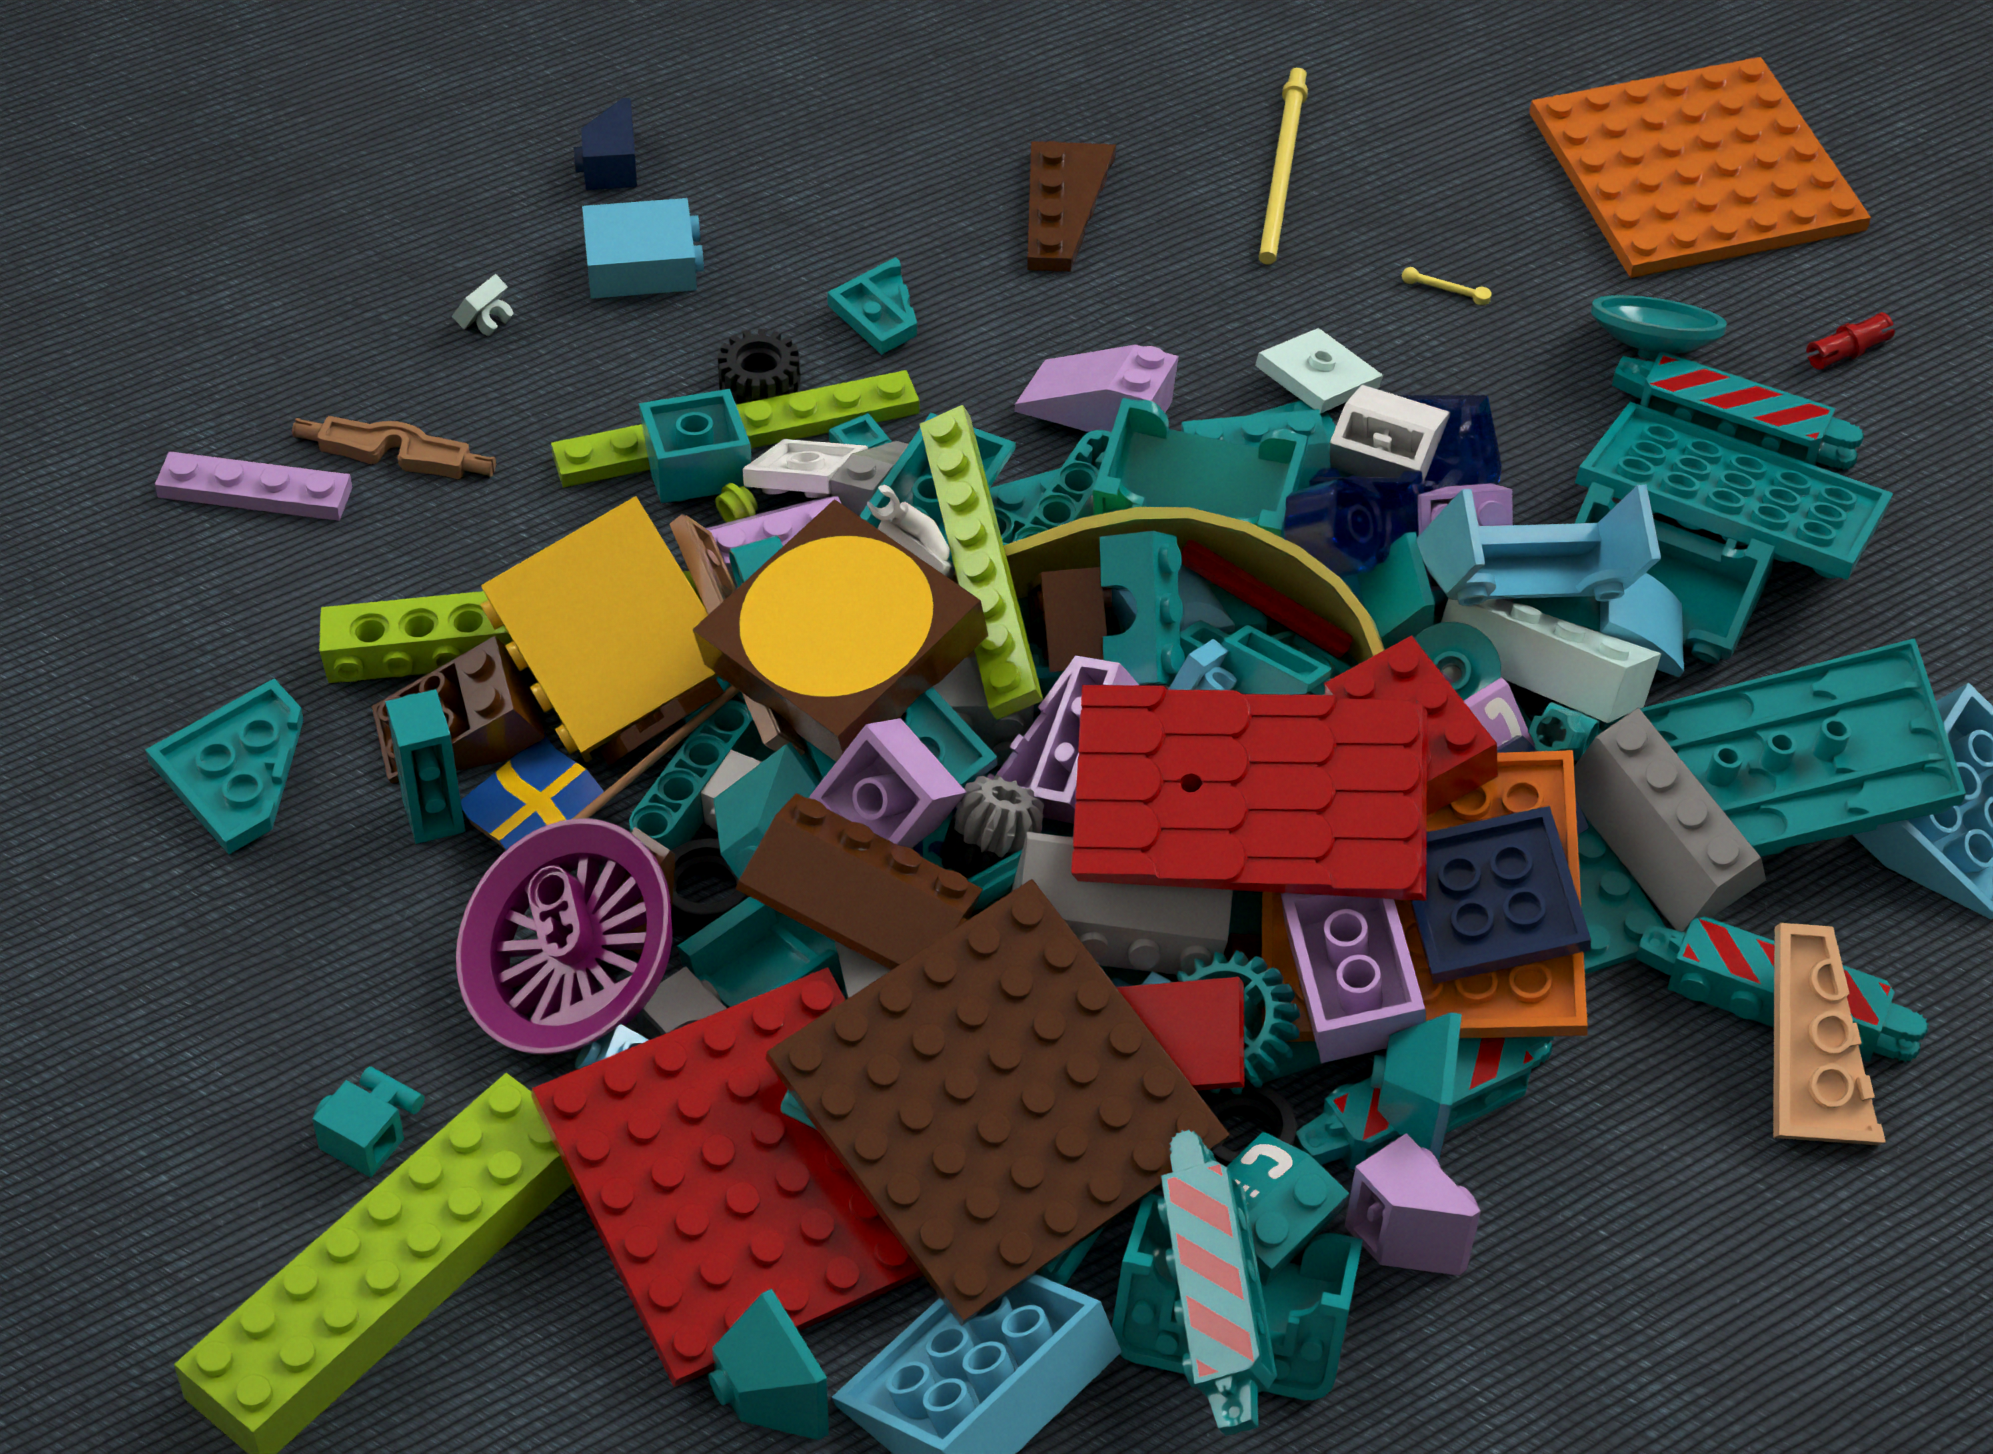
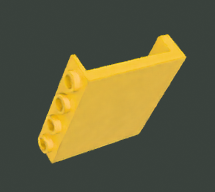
(602, 626)

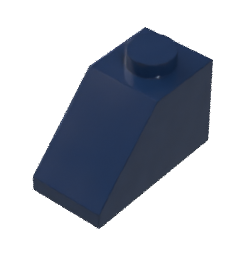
(608, 149)

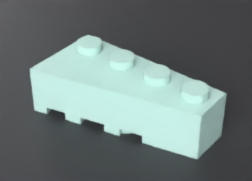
(1563, 659)

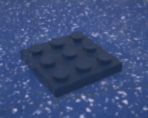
(1498, 897)

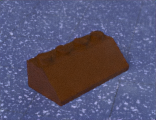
(855, 884)

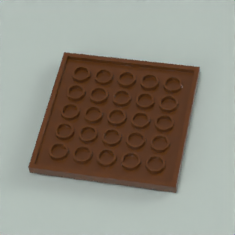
(994, 1099)

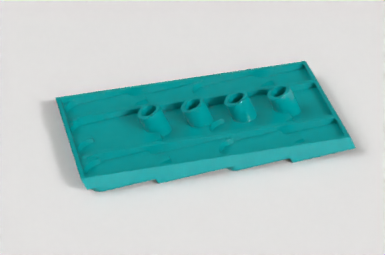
(1818, 748)

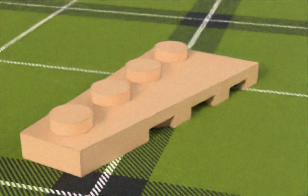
(1817, 1054)

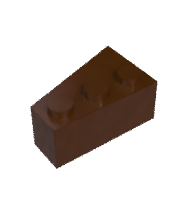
(1068, 614)

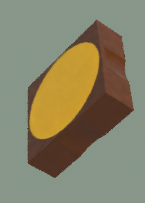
(840, 630)

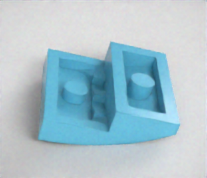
(1648, 618)

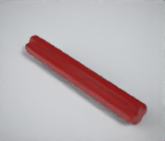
(1265, 599)

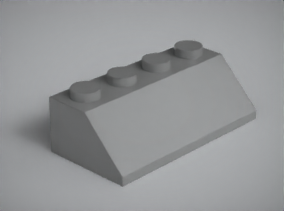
(1663, 823)
(1128, 923)

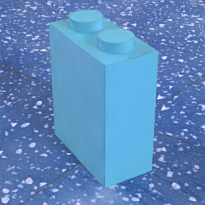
(642, 248)

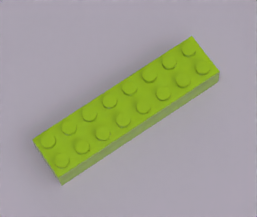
(376, 1272)

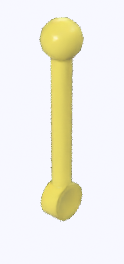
(1480, 295)

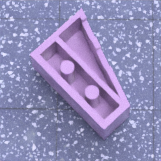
(1049, 750)

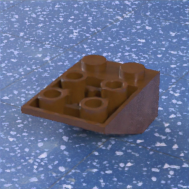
(484, 705)

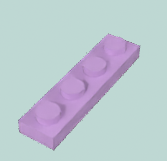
(253, 486)

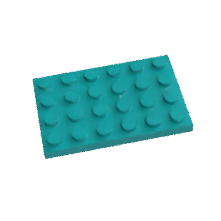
(1738, 489)

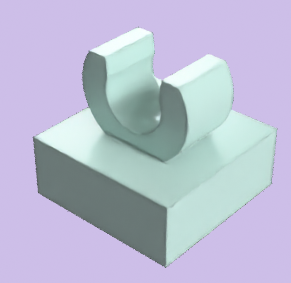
(482, 303)

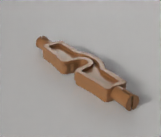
(417, 450)

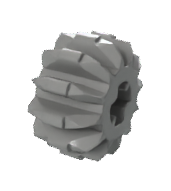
(998, 815)

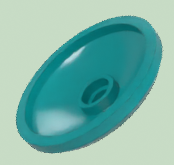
(1657, 324)

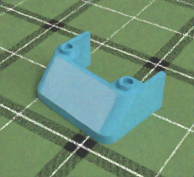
(1539, 560)

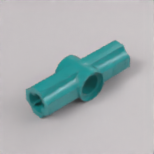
(1564, 730)

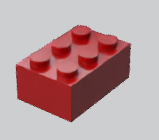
(1458, 745)

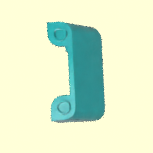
(1174, 468)
(1709, 578)
(1302, 1303)

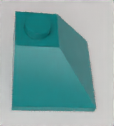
(754, 800)
(1419, 1080)
(770, 1372)

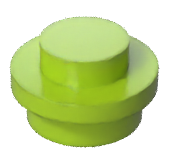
(735, 503)

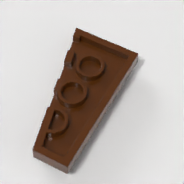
(1063, 199)

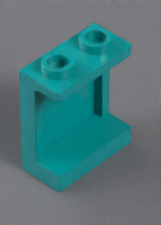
(752, 954)

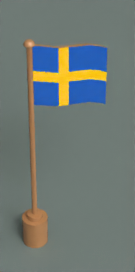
(549, 787)

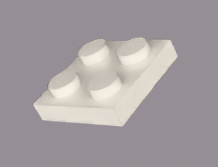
(798, 467)

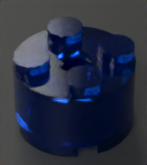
(1340, 525)

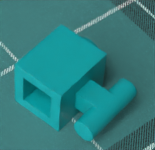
(363, 1125)

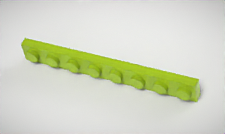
(765, 422)
(981, 561)

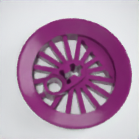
(575, 929)

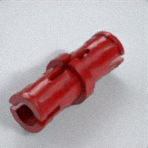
(1850, 340)

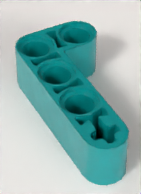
(1067, 495)

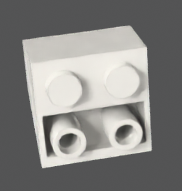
(1385, 435)

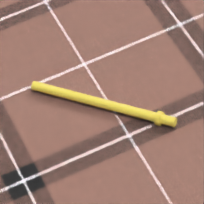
(1294, 94)

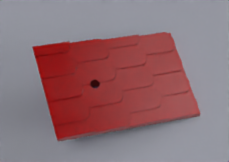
(1251, 792)

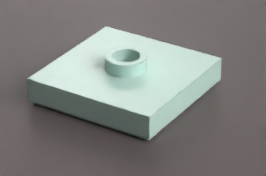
(1317, 369)

